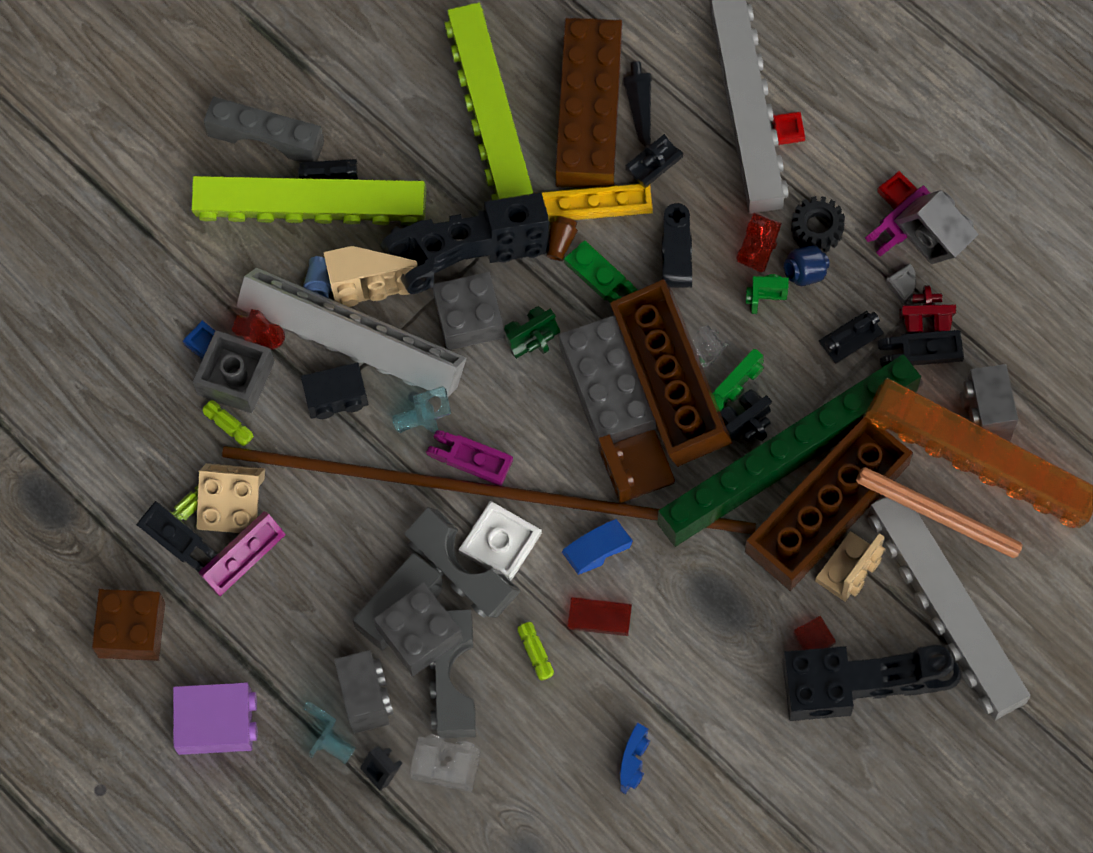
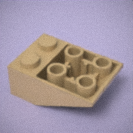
(365, 274)

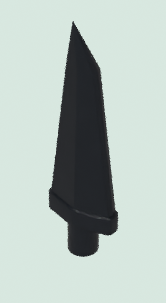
(639, 96)

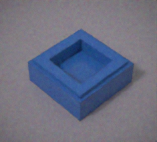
(199, 339)

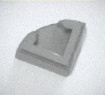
(903, 283)

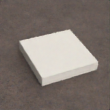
(500, 540)

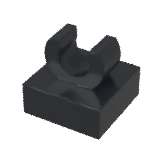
(379, 767)

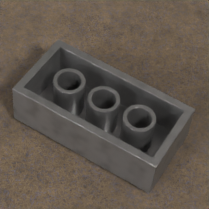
(606, 380)

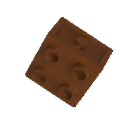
(635, 465)

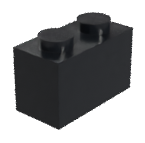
(334, 391)

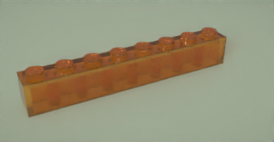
(982, 453)

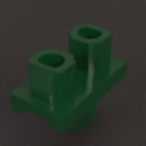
(533, 334)

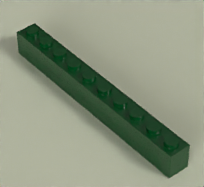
(778, 455)

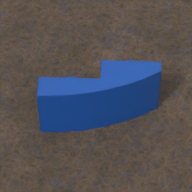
(593, 547)
(631, 766)

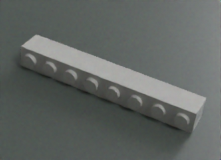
(747, 105)
(350, 332)
(950, 607)

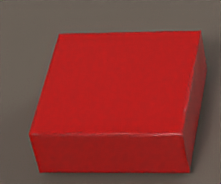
(789, 128)
(896, 189)

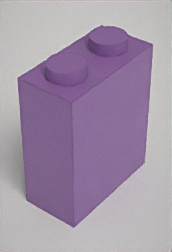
(214, 718)

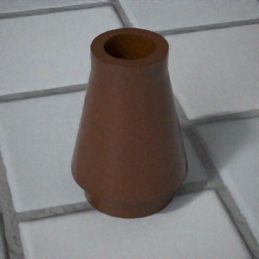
(560, 237)

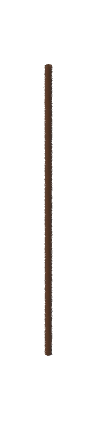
(466, 487)

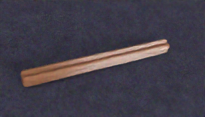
(939, 512)

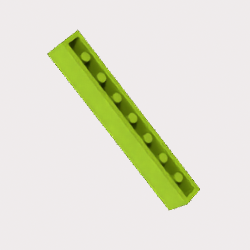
(488, 102)
(308, 199)

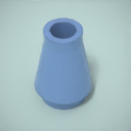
(317, 277)

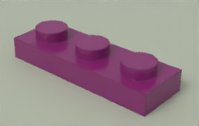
(242, 553)

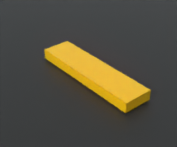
(598, 202)

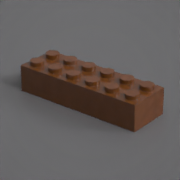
(589, 103)
(670, 373)
(825, 504)

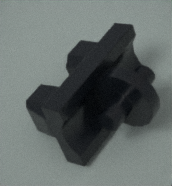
(654, 161)
(756, 409)

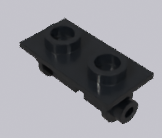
(329, 169)
(851, 336)

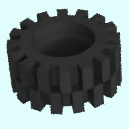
(820, 209)

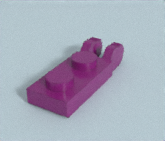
(891, 227)
(472, 457)

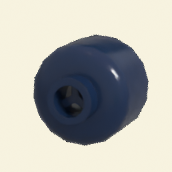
(806, 265)

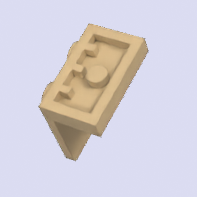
(228, 497)
(850, 565)

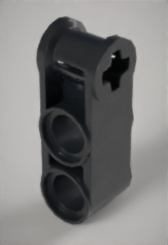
(677, 247)

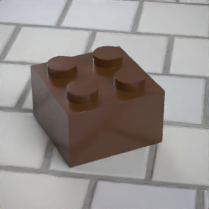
(128, 624)

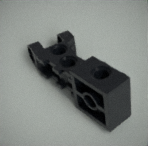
(501, 231)
(825, 683)

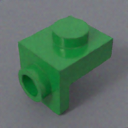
(768, 287)

